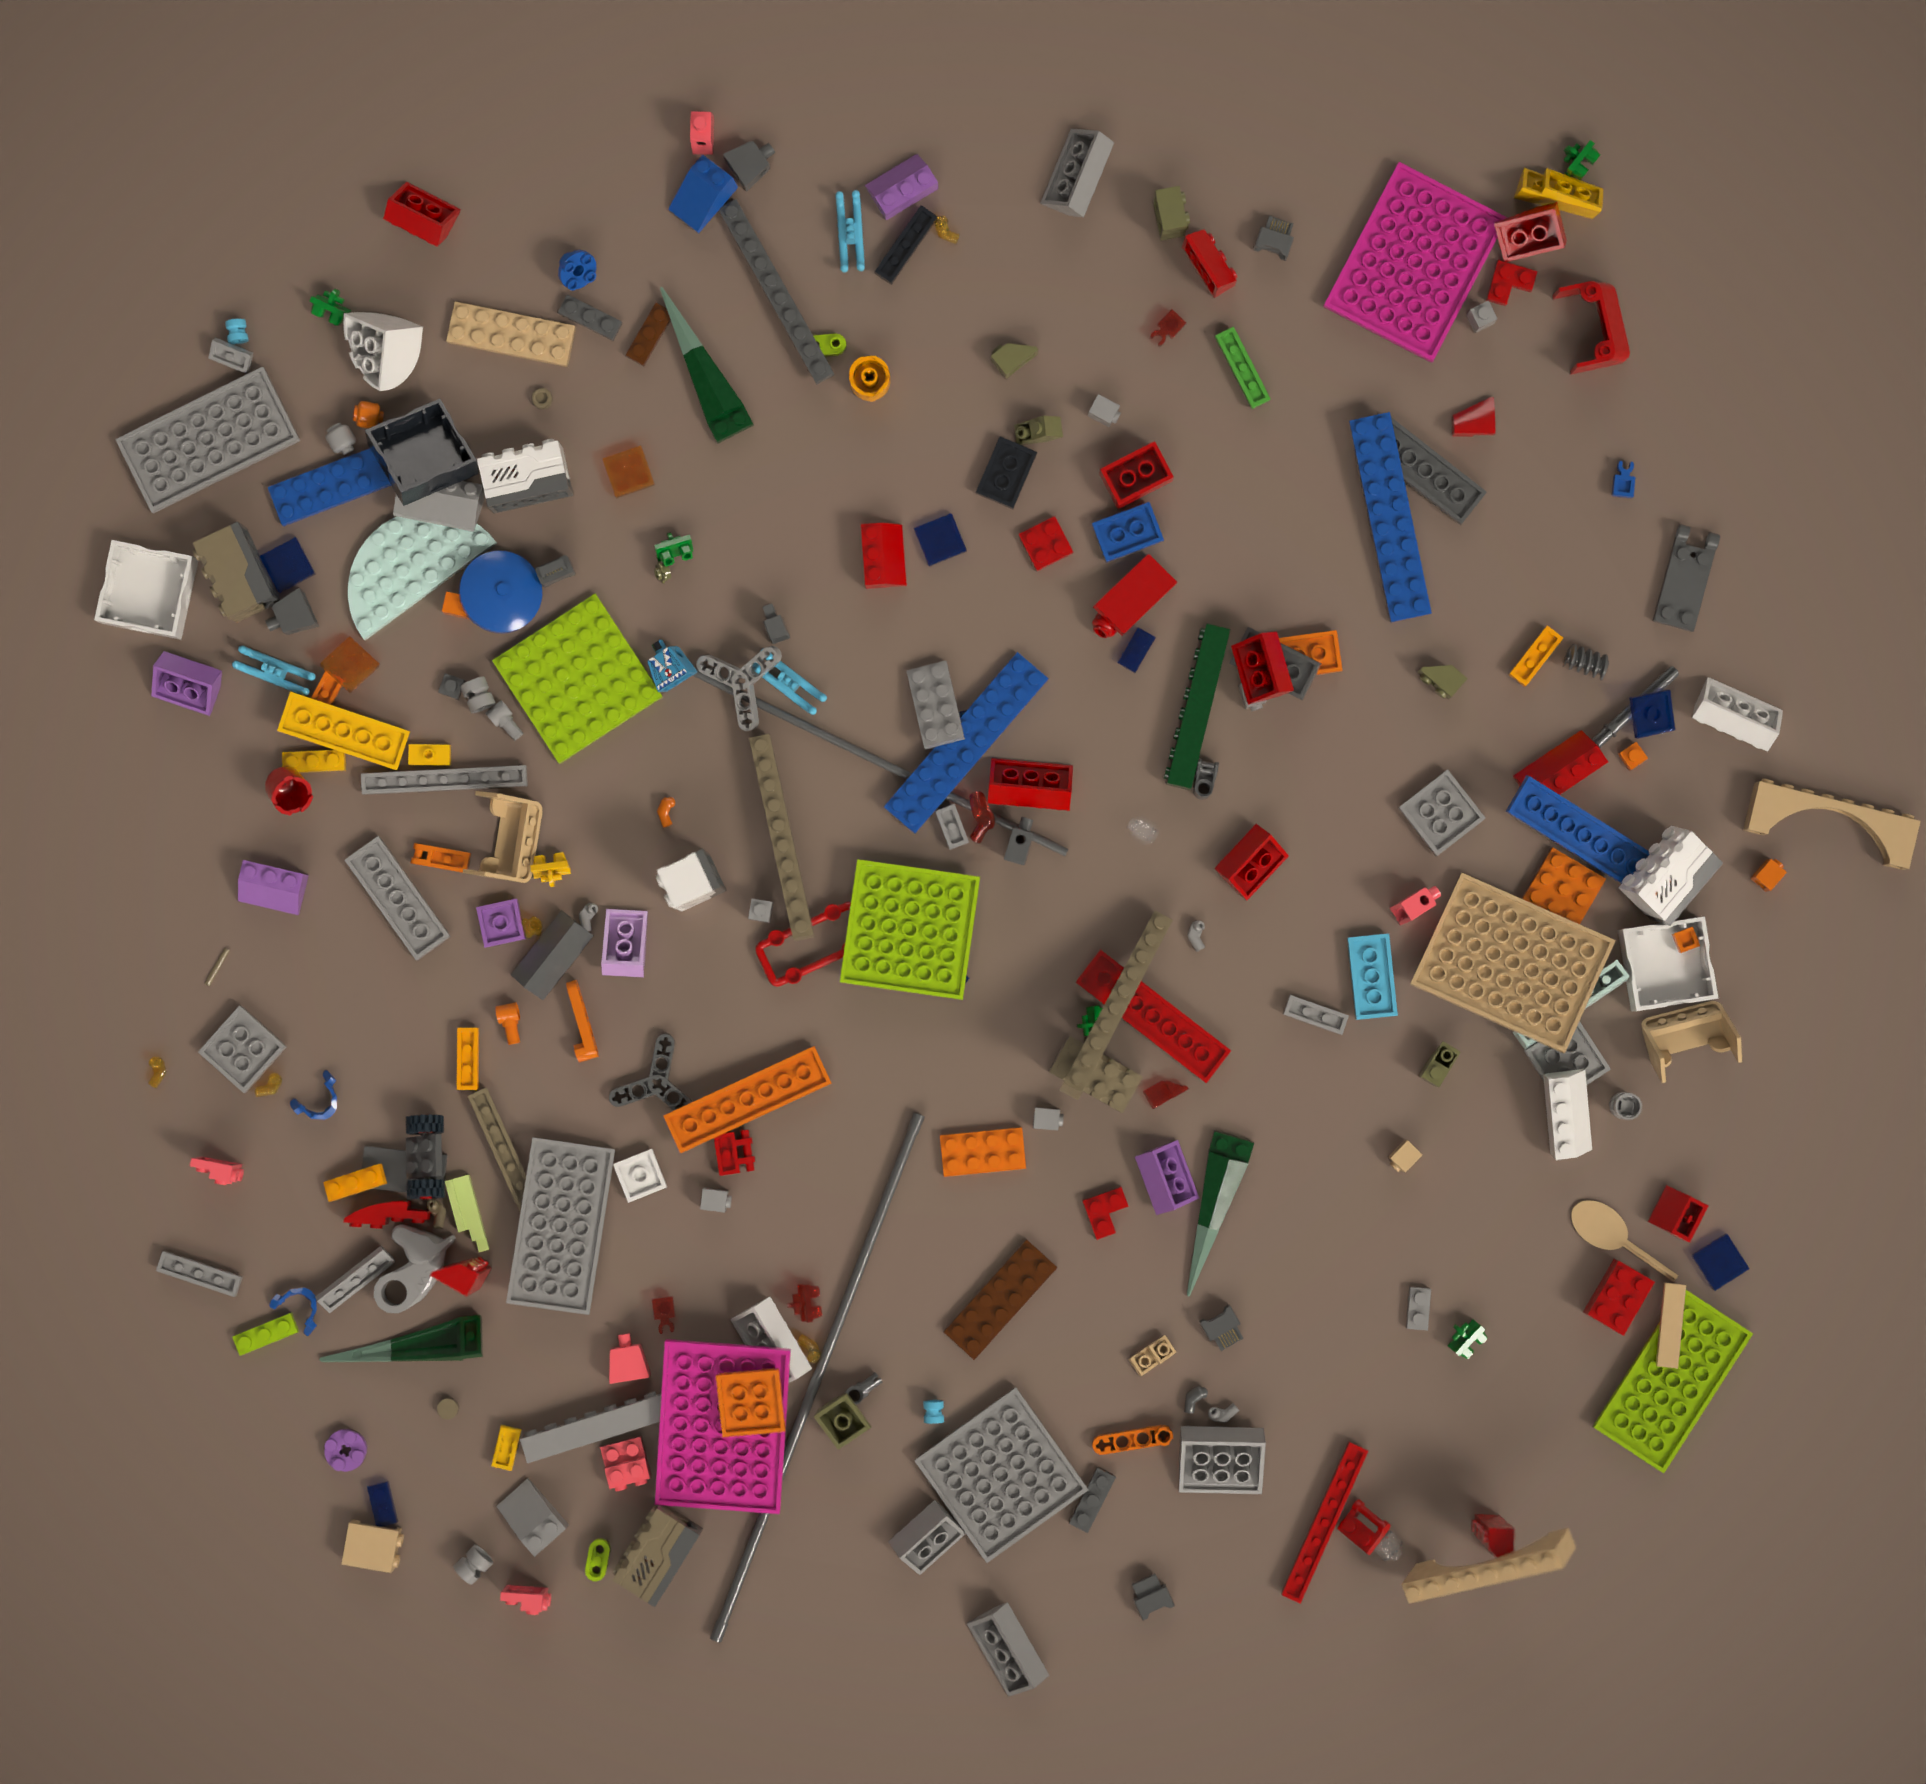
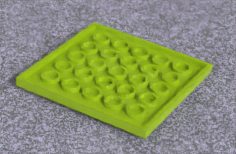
(577, 678)
(910, 929)

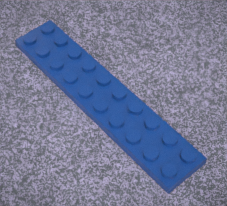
(1390, 517)
(981, 727)

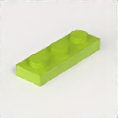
(265, 1334)

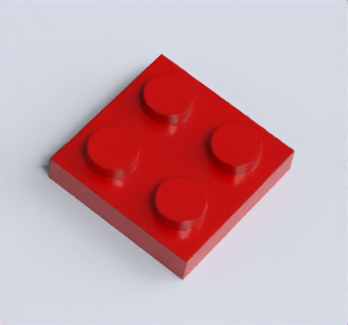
(1045, 543)

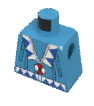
(669, 666)

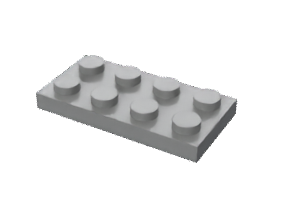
(935, 704)

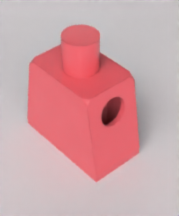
(702, 131)
(1415, 904)
(627, 1361)

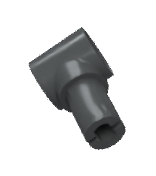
(865, 1387)

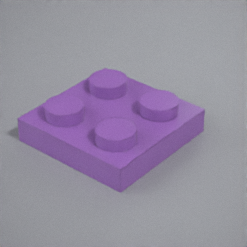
(500, 923)

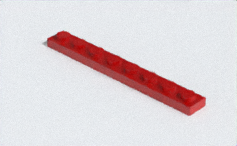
(1324, 1522)

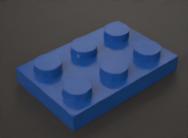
(1127, 532)

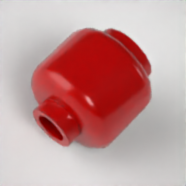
(1102, 627)

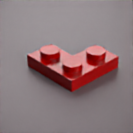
(1508, 276)
(1098, 1211)

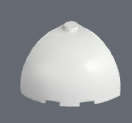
(382, 347)

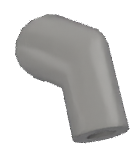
(587, 914)
(1194, 935)
(1222, 1415)

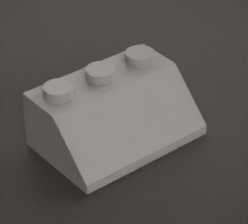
(926, 1537)

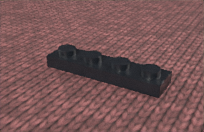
(906, 244)

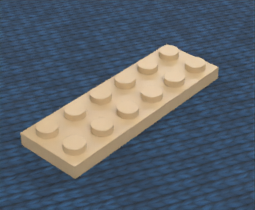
(511, 334)

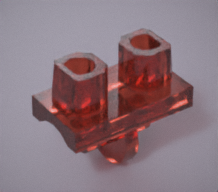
(802, 1303)

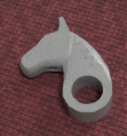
(425, 1254)

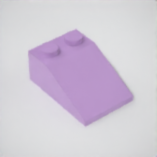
(624, 943)

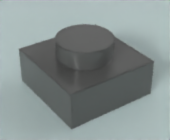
(451, 686)

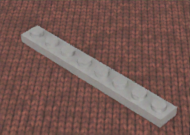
(444, 780)

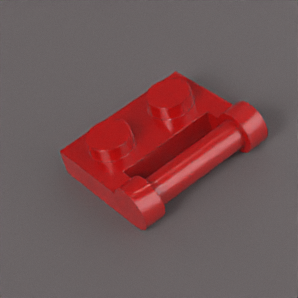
(1359, 1532)

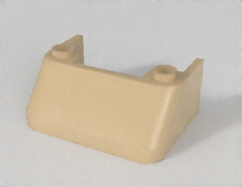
(515, 839)
(1689, 1029)

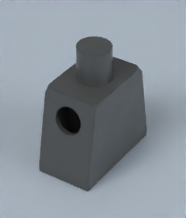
(749, 162)
(292, 614)
(1016, 851)

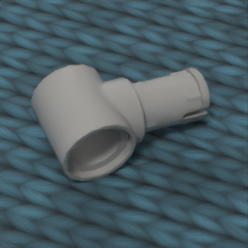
(502, 717)

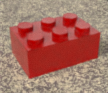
(1136, 475)
(1618, 1297)

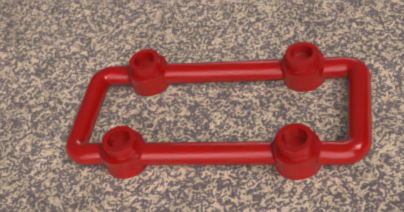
(777, 938)

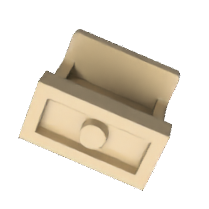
(372, 1547)

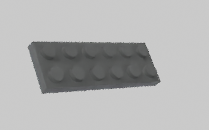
(1435, 476)

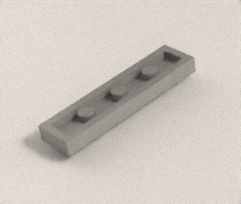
(199, 1273)
(355, 1279)

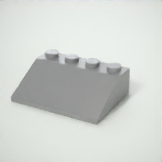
(1221, 1460)

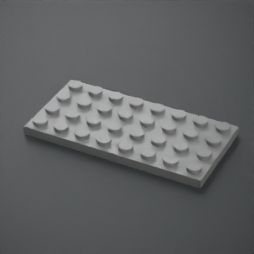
(207, 440)
(560, 1226)

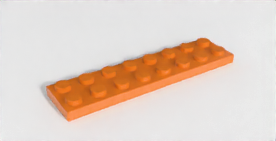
(747, 1099)

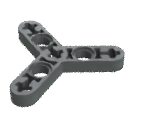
(656, 1074)

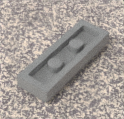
(1315, 1015)

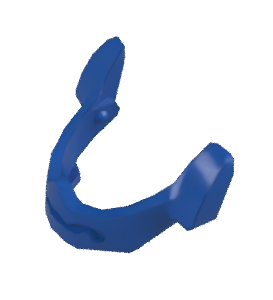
(329, 1111)
(278, 1300)

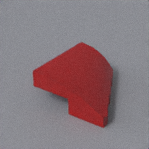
(1475, 420)

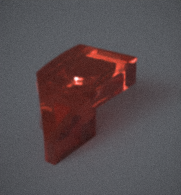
(1163, 1092)

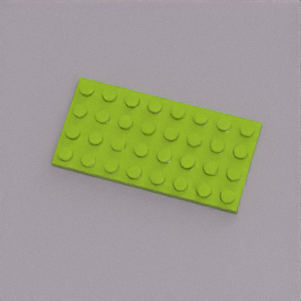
(1661, 1405)

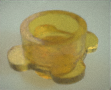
(532, 926)

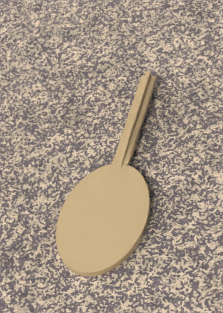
(1608, 1231)

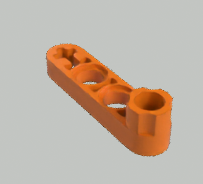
(588, 1048)
(1132, 1439)

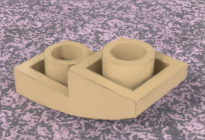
(1152, 1355)

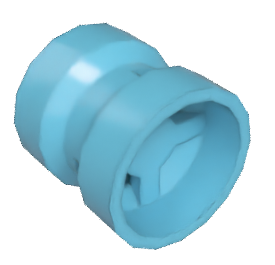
(236, 331)
(933, 1411)

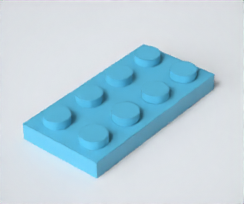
(1372, 976)

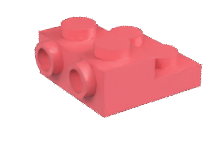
(221, 1171)
(625, 1463)
(532, 1598)

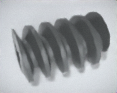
(1586, 660)

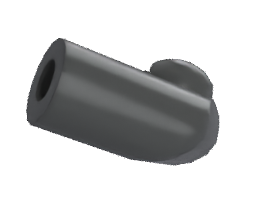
(1193, 1396)

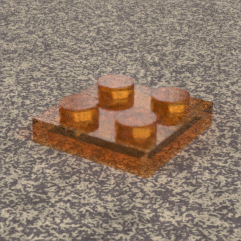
(628, 471)
(349, 664)

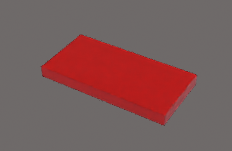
(1135, 594)

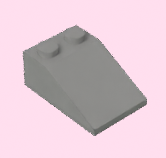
(532, 1517)

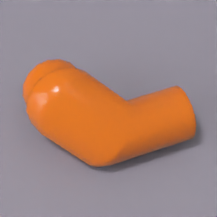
(663, 810)

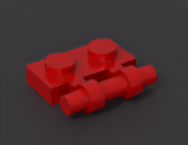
(727, 1153)

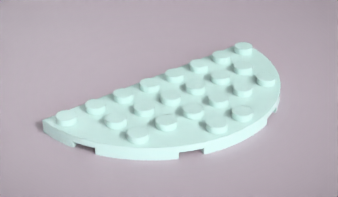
(405, 564)

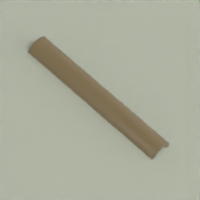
(208, 982)

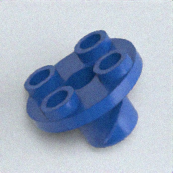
(577, 269)

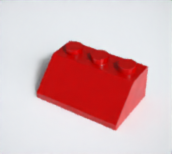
(421, 213)
(1209, 262)
(883, 555)
(1262, 667)
(1251, 861)

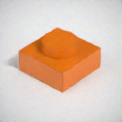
(1633, 756)
(1686, 939)

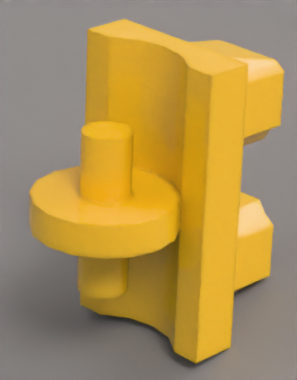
(550, 871)

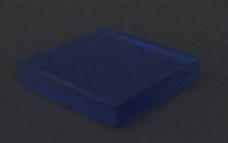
(940, 539)
(287, 565)
(1652, 714)
(1720, 1262)

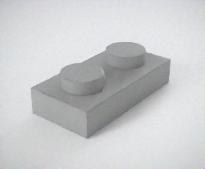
(230, 355)
(952, 826)
(1418, 1308)

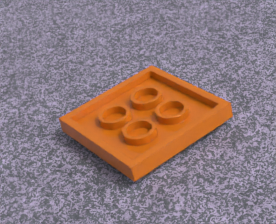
(1564, 886)
(750, 1402)

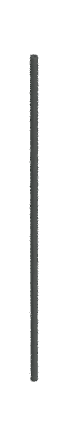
(869, 757)

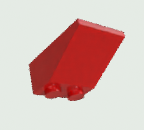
(1531, 232)

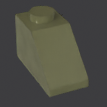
(1012, 357)

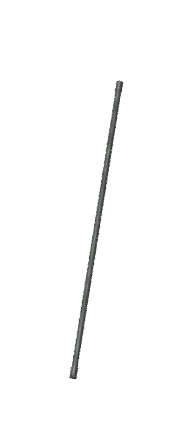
(912, 1131)

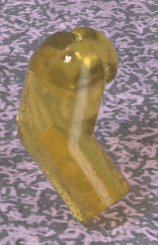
(944, 232)
(159, 1071)
(271, 1087)
(811, 1346)

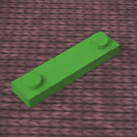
(1242, 367)

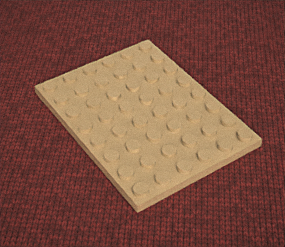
(1513, 962)

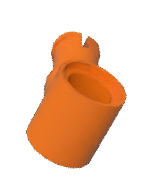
(508, 1016)

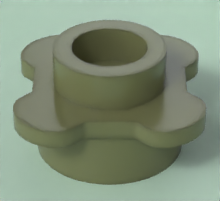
(662, 573)

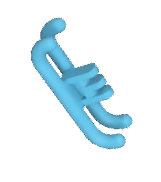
(850, 231)
(273, 670)
(789, 682)

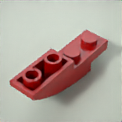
(379, 1214)

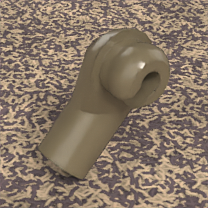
(438, 1212)

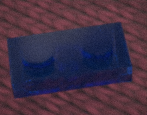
(1136, 650)
(382, 1504)

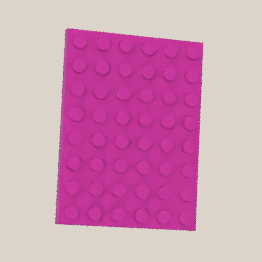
(1415, 262)
(693, 1458)

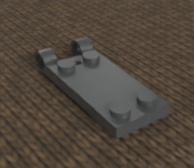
(1685, 581)

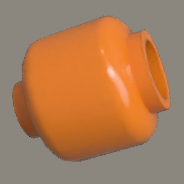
(367, 414)

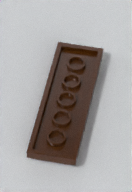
(1000, 1299)

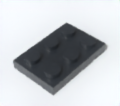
(1006, 472)

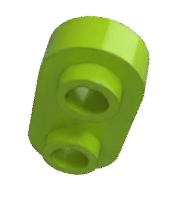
(825, 344)
(597, 1559)

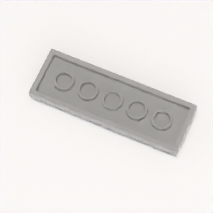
(397, 898)

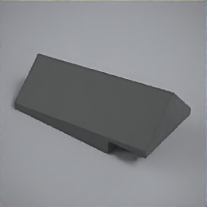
(552, 955)

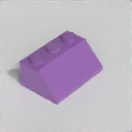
(902, 186)
(186, 683)
(271, 887)
(1167, 1177)

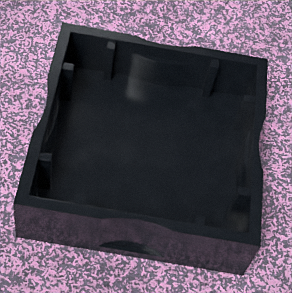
(421, 452)

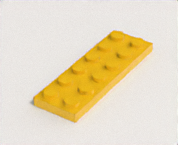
(343, 731)

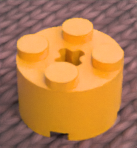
(869, 389)

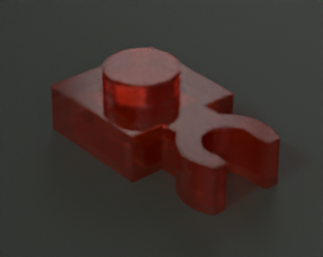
(1170, 326)
(664, 1310)

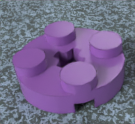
(350, 1439)

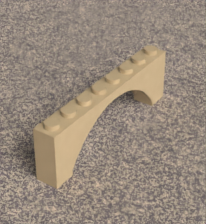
(1892, 833)
(1544, 1555)

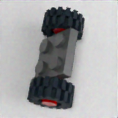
(424, 1156)

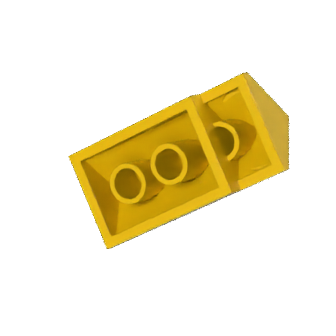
(1570, 193)

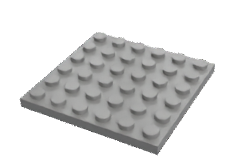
(1001, 1474)

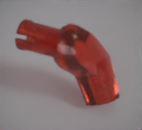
(982, 814)

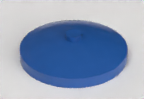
(500, 592)

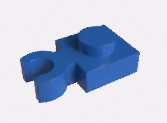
(1624, 483)

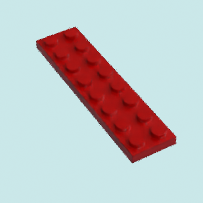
(1157, 1019)

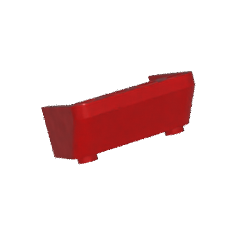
(1615, 346)

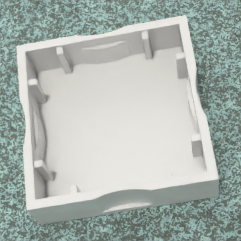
(146, 590)
(1661, 973)

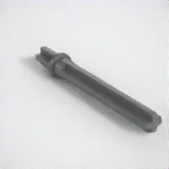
(1625, 716)

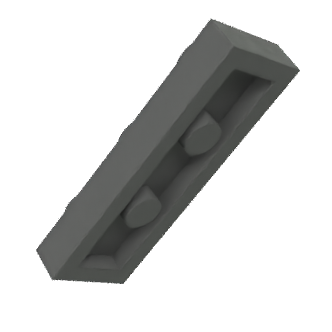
(590, 317)
(1092, 1500)

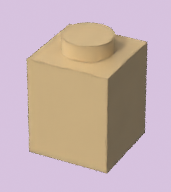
(1404, 1156)

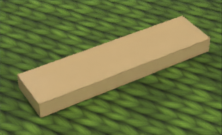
(1670, 1325)

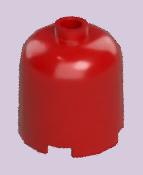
(288, 790)

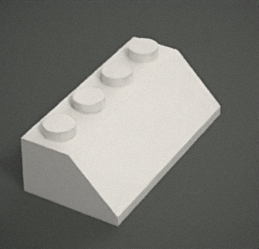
(1738, 714)
(1567, 1114)
(765, 1327)

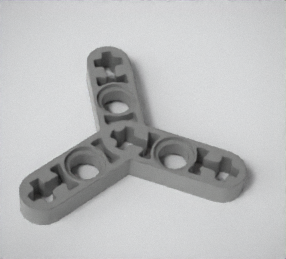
(733, 681)

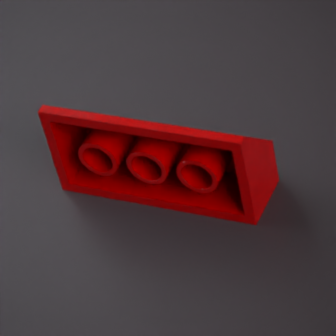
(1565, 764)
(1030, 784)
(464, 1276)
(1494, 1534)

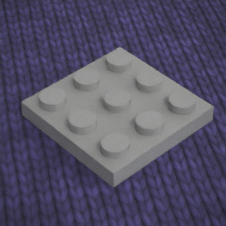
(1441, 813)
(242, 1049)
(1579, 1055)

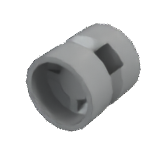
(477, 694)
(1625, 1106)
(471, 1566)

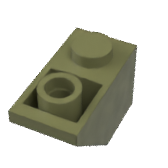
(1038, 430)
(1444, 678)
(1439, 1064)

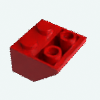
(1678, 1213)

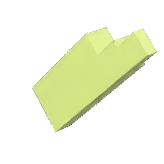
(466, 1210)

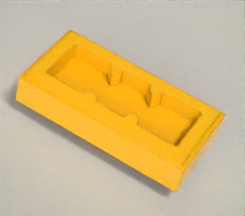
(429, 755)
(506, 1447)

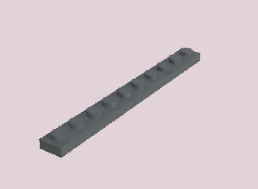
(776, 291)

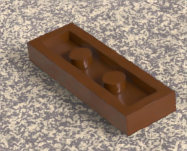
(649, 335)

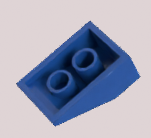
(702, 193)

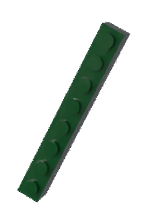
(1198, 706)

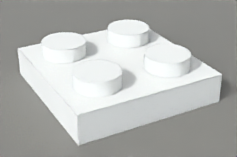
(640, 1175)

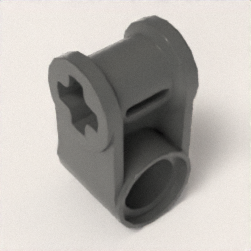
(1205, 774)

